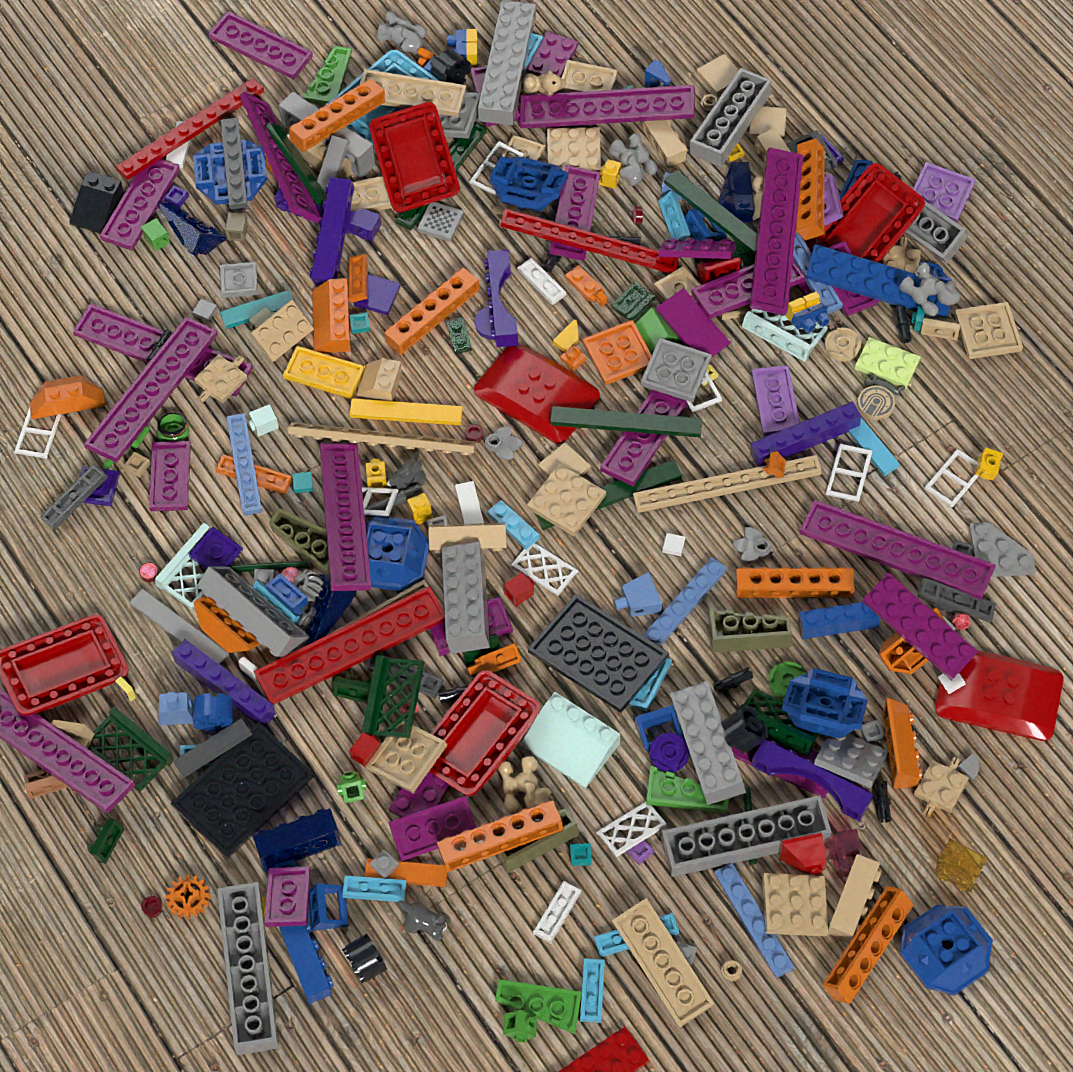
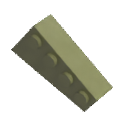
(303, 537)
(747, 631)
(525, 853)

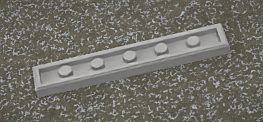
(176, 626)

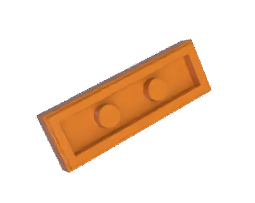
(358, 278)

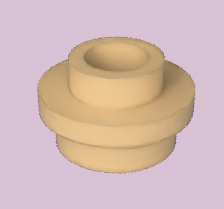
(708, 102)
(731, 964)

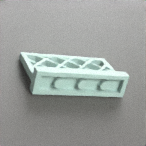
(779, 337)
(175, 566)

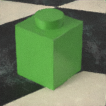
(155, 234)

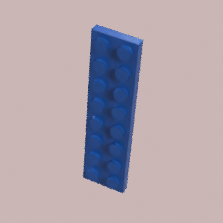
(865, 278)

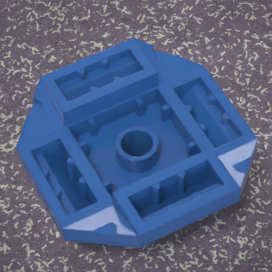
(211, 171)
(527, 182)
(408, 556)
(825, 703)
(944, 968)

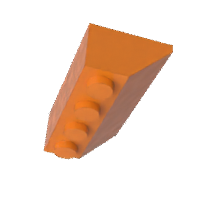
(332, 317)
(900, 744)

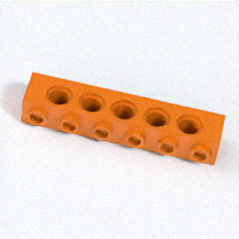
(336, 115)
(811, 195)
(454, 298)
(803, 589)
(492, 844)
(868, 945)

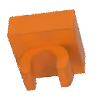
(425, 57)
(573, 358)
(776, 465)

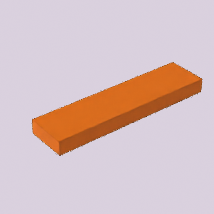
(265, 477)
(414, 873)

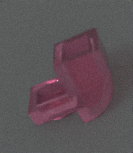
(842, 846)

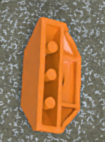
(66, 396)
(222, 628)
(900, 655)

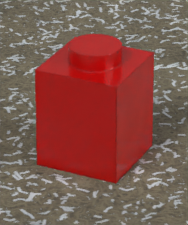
(519, 589)
(364, 749)

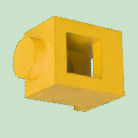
(610, 174)
(988, 464)
(376, 474)
(420, 508)

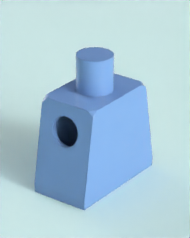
(639, 597)
(175, 709)

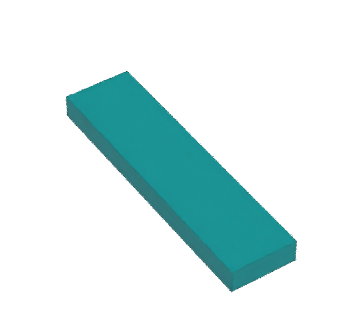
(241, 314)

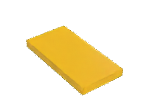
(324, 372)

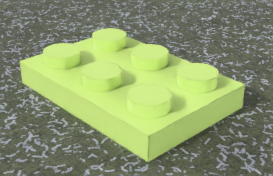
(887, 362)

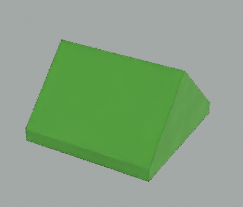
(654, 327)

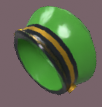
(172, 428)

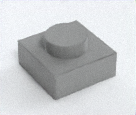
(263, 575)
(384, 864)
(688, 952)

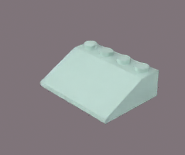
(571, 740)

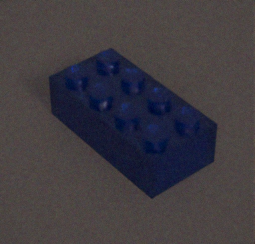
(297, 839)

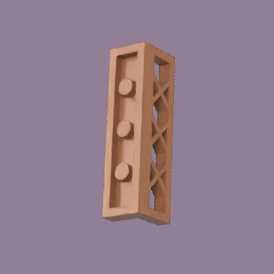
(44, 785)

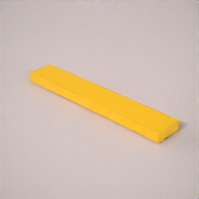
(406, 412)

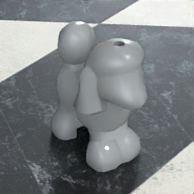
(401, 33)
(631, 157)
(930, 286)

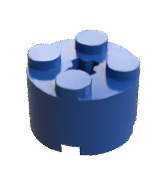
(212, 713)

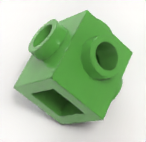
(351, 787)
(520, 1025)

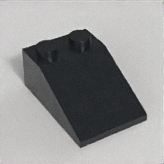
(96, 202)

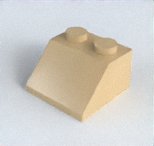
(380, 380)

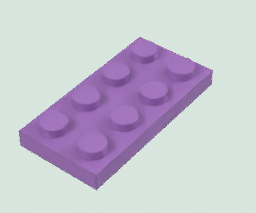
(775, 399)

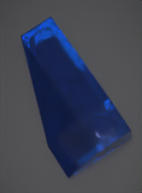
(737, 192)
(190, 231)
(329, 608)

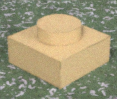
(137, 464)

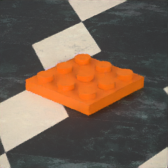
(618, 352)

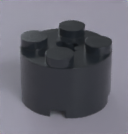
(450, 67)
(744, 729)
(364, 958)

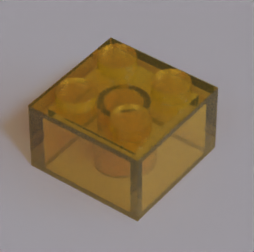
(960, 866)

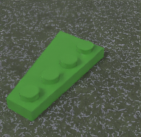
(330, 77)
(676, 792)
(549, 1004)

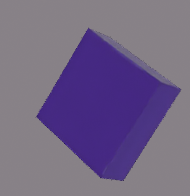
(176, 196)

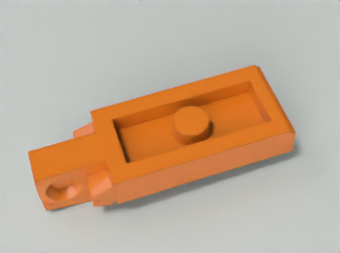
(586, 285)
(496, 660)

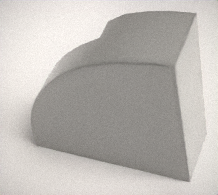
(970, 767)

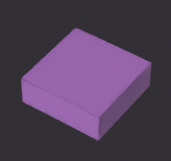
(640, 852)

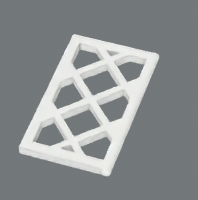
(544, 582)
(631, 842)

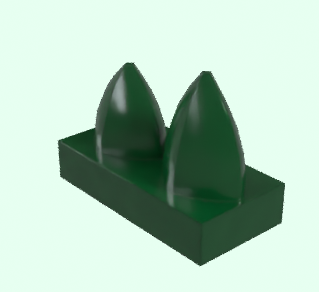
(470, 656)
(350, 689)
(108, 836)

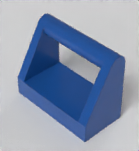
(655, 74)
(699, 230)
(287, 594)
(654, 719)
(318, 907)

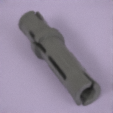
(401, 497)

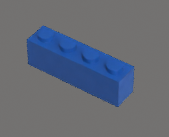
(837, 620)
(306, 962)

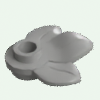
(505, 442)
(750, 545)

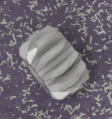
(309, 584)

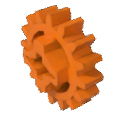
(196, 900)

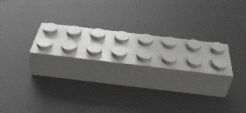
(507, 62)
(742, 835)
(247, 968)

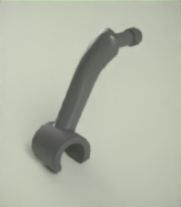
(890, 387)
(302, 619)

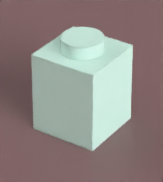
(263, 420)

